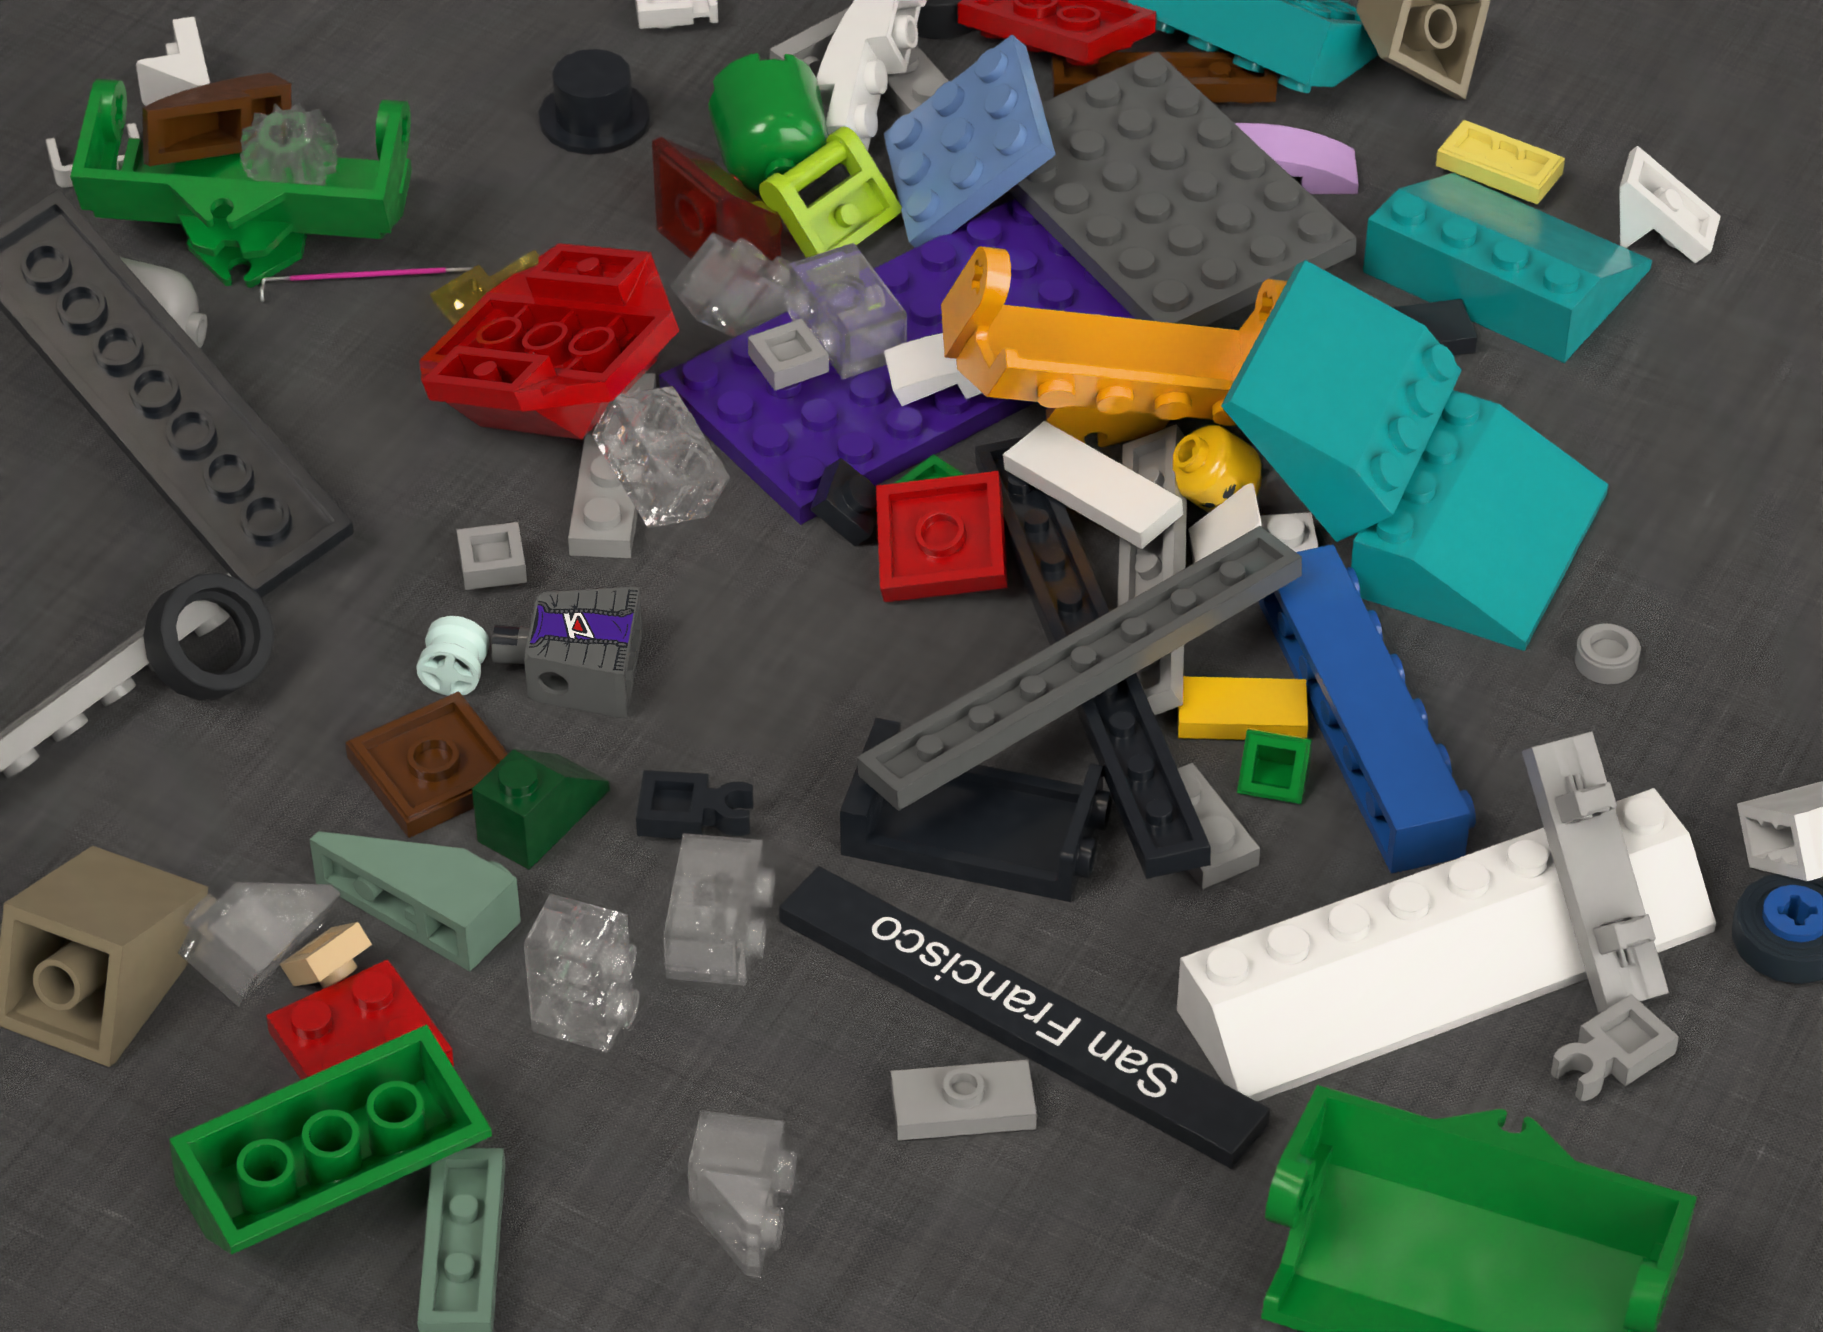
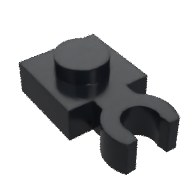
(684, 804)

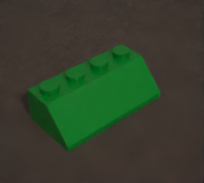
(325, 1141)

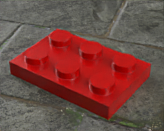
(1067, 28)

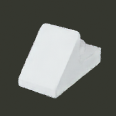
(179, 70)
(1660, 202)
(1239, 516)

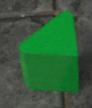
(1275, 766)

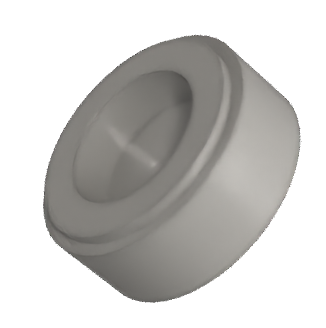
(1607, 653)

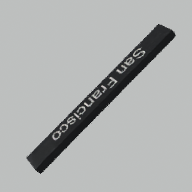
(1026, 1017)

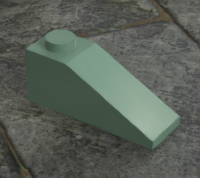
(423, 890)

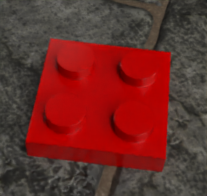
(941, 536)
(348, 1020)

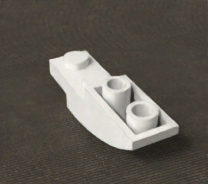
(866, 47)

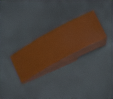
(209, 117)

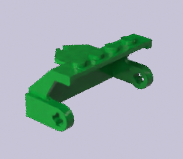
(224, 210)
(1462, 1228)

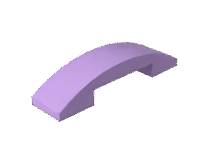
(1317, 160)

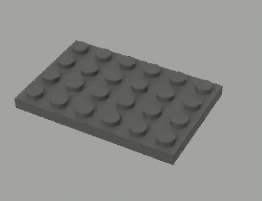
(1172, 198)

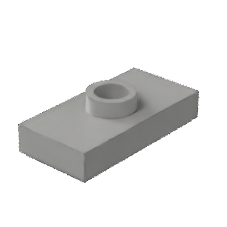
(963, 1100)

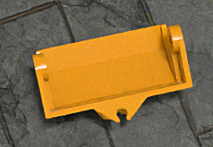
(1090, 368)

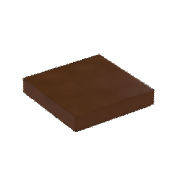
(427, 762)

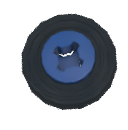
(1781, 928)

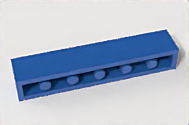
(1369, 716)

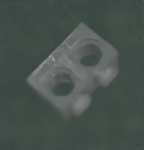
(660, 456)
(580, 973)

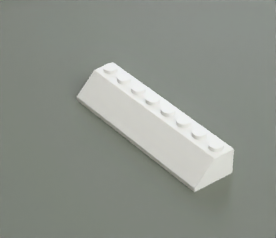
(1419, 955)

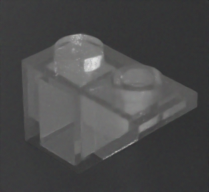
(733, 285)
(736, 1183)

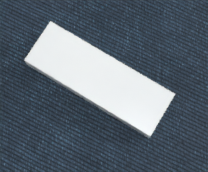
(1093, 484)

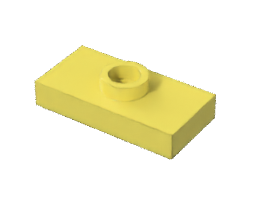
(1500, 162)

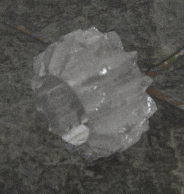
(289, 147)

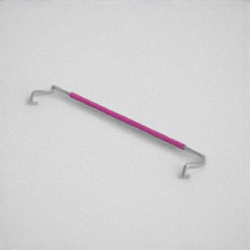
(359, 274)

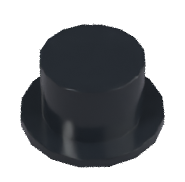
(593, 104)

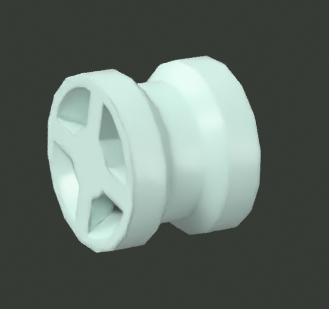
(453, 655)

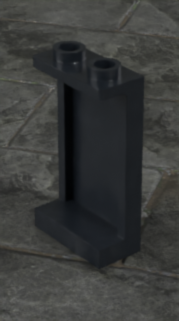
(982, 827)

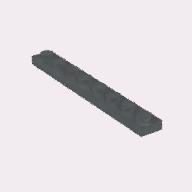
(1078, 668)

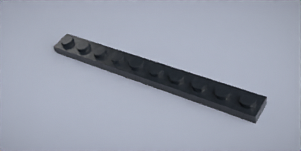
(1120, 719)

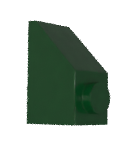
(532, 803)

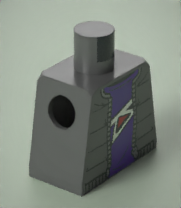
(578, 648)

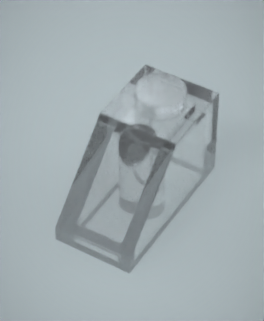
(252, 931)

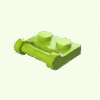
(843, 213)

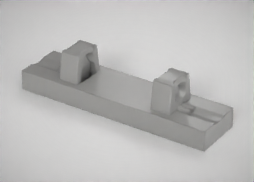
(1595, 870)

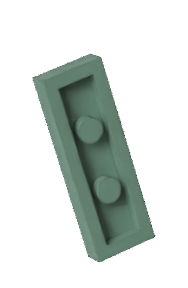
(462, 1242)

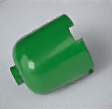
(766, 117)

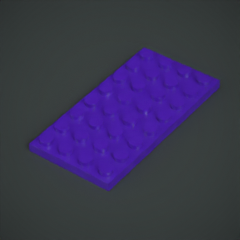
(798, 431)

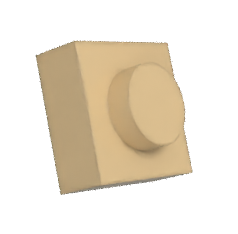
(327, 956)

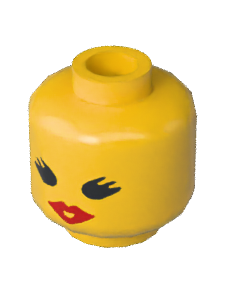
(1214, 466)

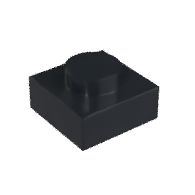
(846, 502)

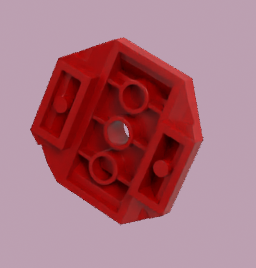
(554, 342)

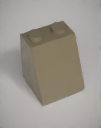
(92, 952)

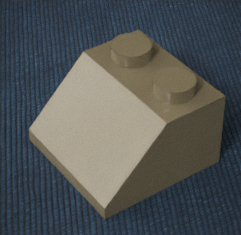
(1428, 38)

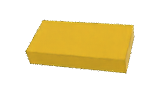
(1232, 705)

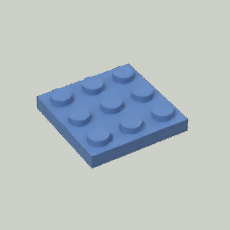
(968, 143)

